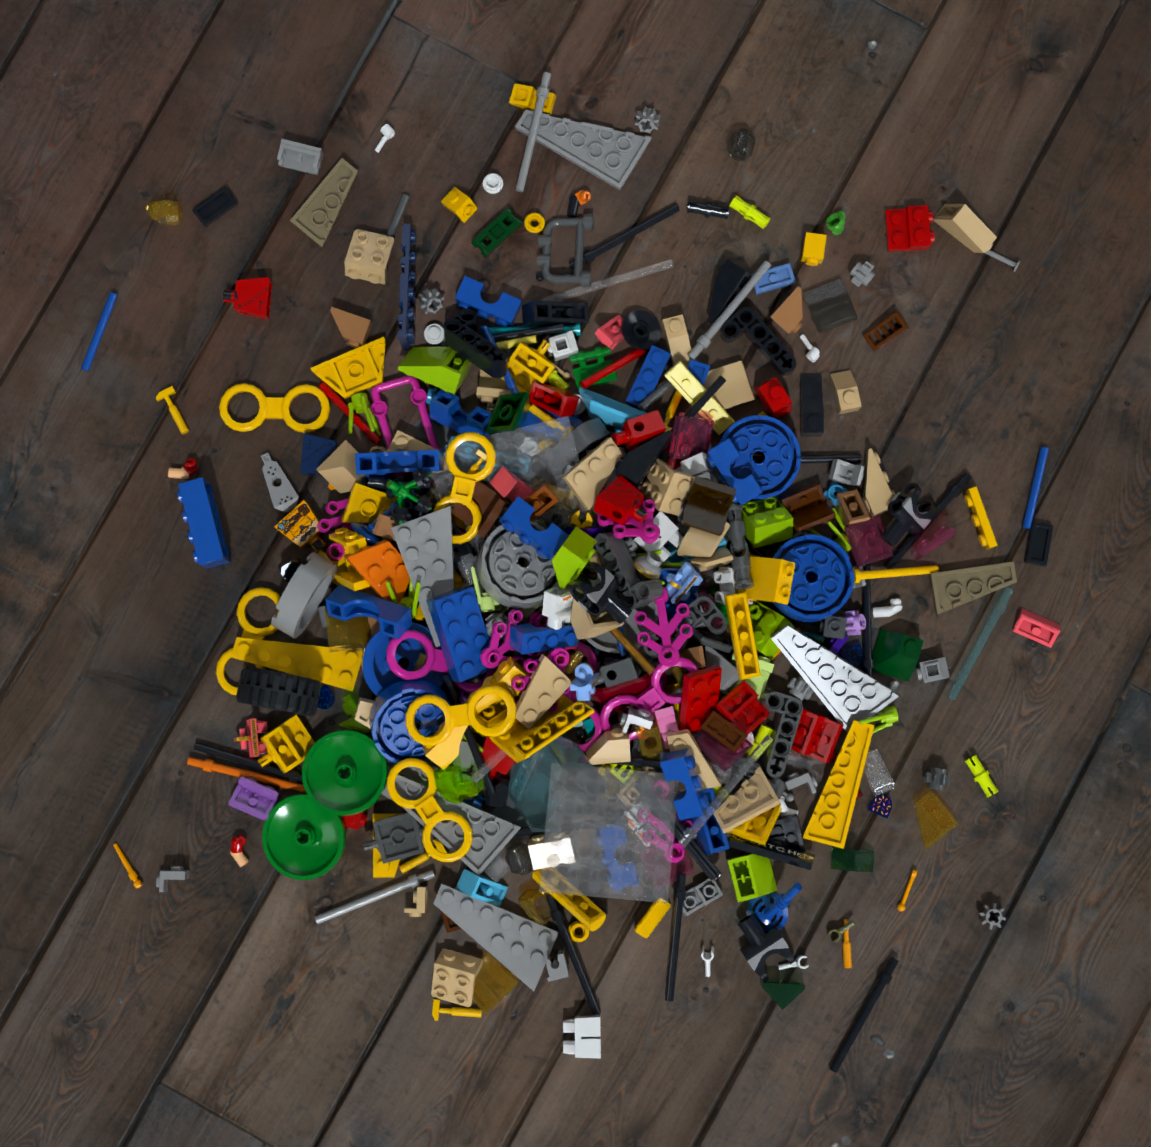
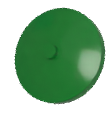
(344, 773)
(303, 838)

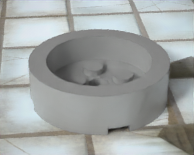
(506, 579)
(304, 595)

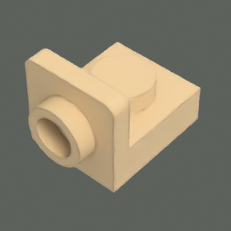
(419, 898)

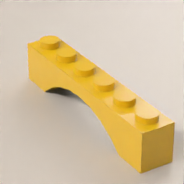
(446, 752)

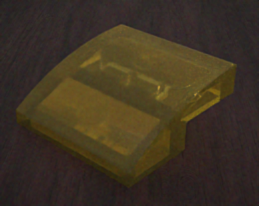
(347, 634)
(492, 983)

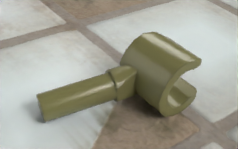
(841, 930)

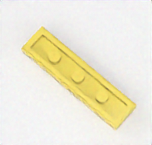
(692, 390)

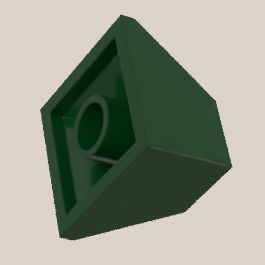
(509, 412)
(896, 654)

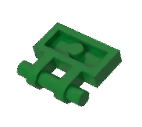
(586, 371)

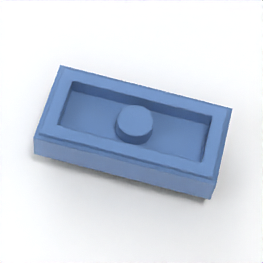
(775, 278)

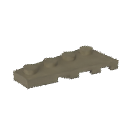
(323, 206)
(964, 585)

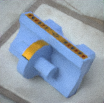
(681, 582)
(584, 682)

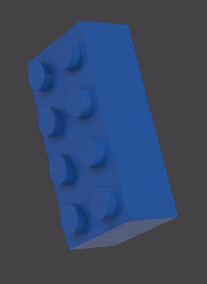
(204, 523)
(460, 632)

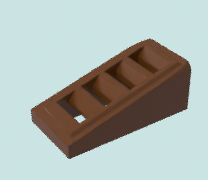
(899, 320)

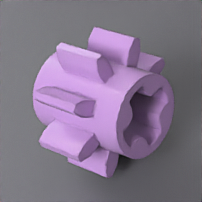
(855, 622)

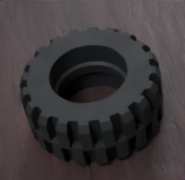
(278, 691)

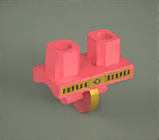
(253, 728)

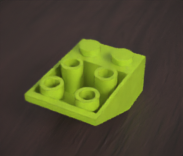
(436, 366)

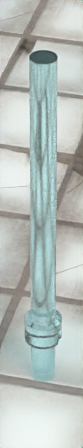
(999, 608)

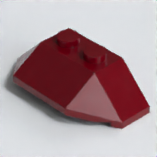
(632, 687)

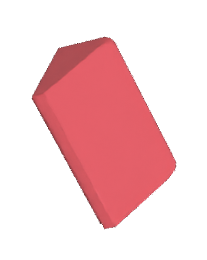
(1036, 628)

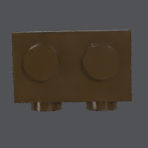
(708, 505)

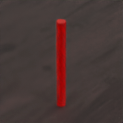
(612, 367)
(356, 419)

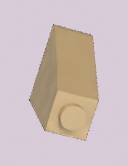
(965, 227)

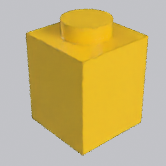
(813, 249)

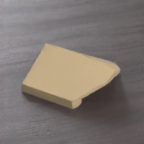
(719, 558)

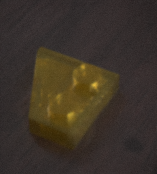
(933, 819)

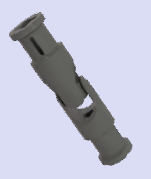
(737, 533)

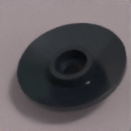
(644, 323)

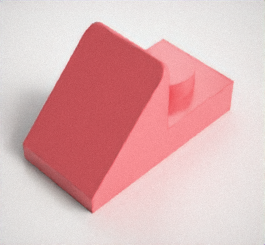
(610, 333)
(510, 485)

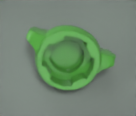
(836, 222)

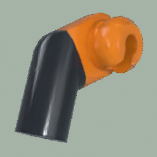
(577, 200)

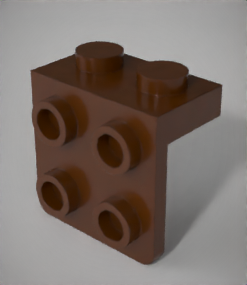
(490, 505)
(808, 507)

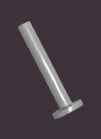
(1003, 259)

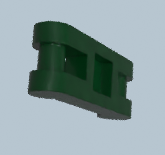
(497, 232)

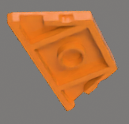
(381, 564)

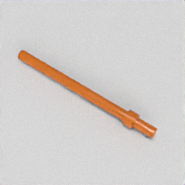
(210, 765)

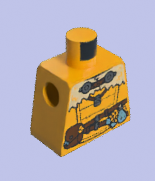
(301, 527)

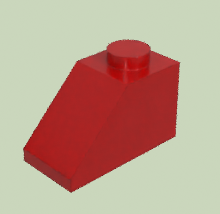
(553, 399)

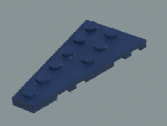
(406, 290)

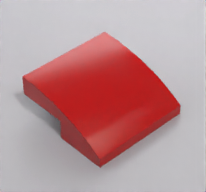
(743, 708)
(816, 736)

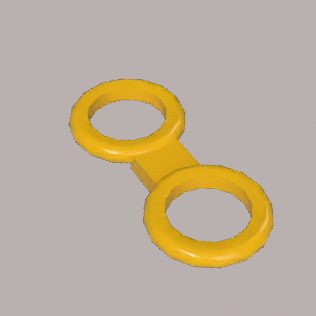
(274, 408)
(465, 483)
(249, 632)
(460, 715)
(429, 810)

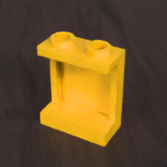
(351, 543)
(771, 580)

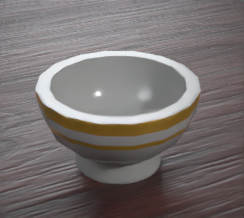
(649, 565)

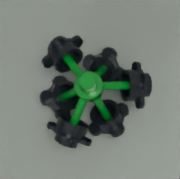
(419, 486)

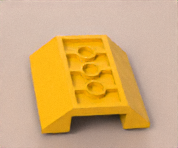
(522, 743)

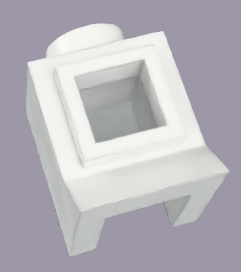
(562, 346)

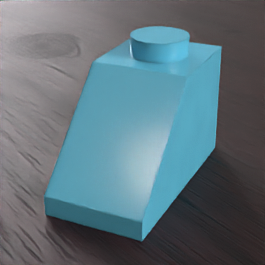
(481, 887)

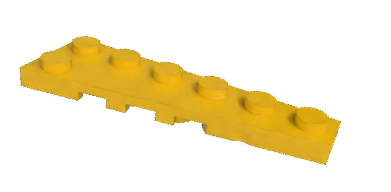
(308, 661)
(837, 801)

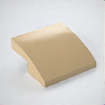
(737, 387)

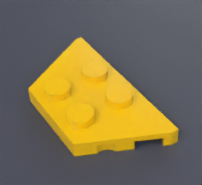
(355, 369)

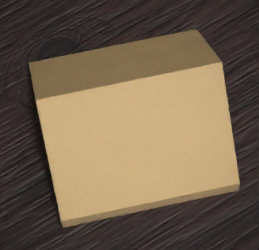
(340, 469)
(700, 542)

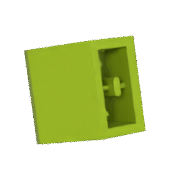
(766, 522)
(573, 557)
(764, 624)
(751, 876)

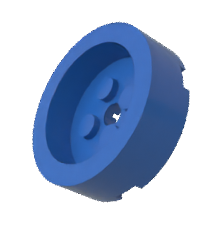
(778, 445)
(834, 577)
(374, 663)
(388, 719)

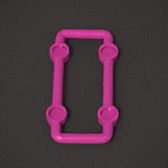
(418, 397)

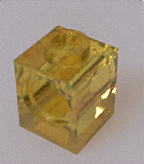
(643, 733)

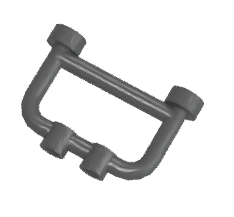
(545, 242)

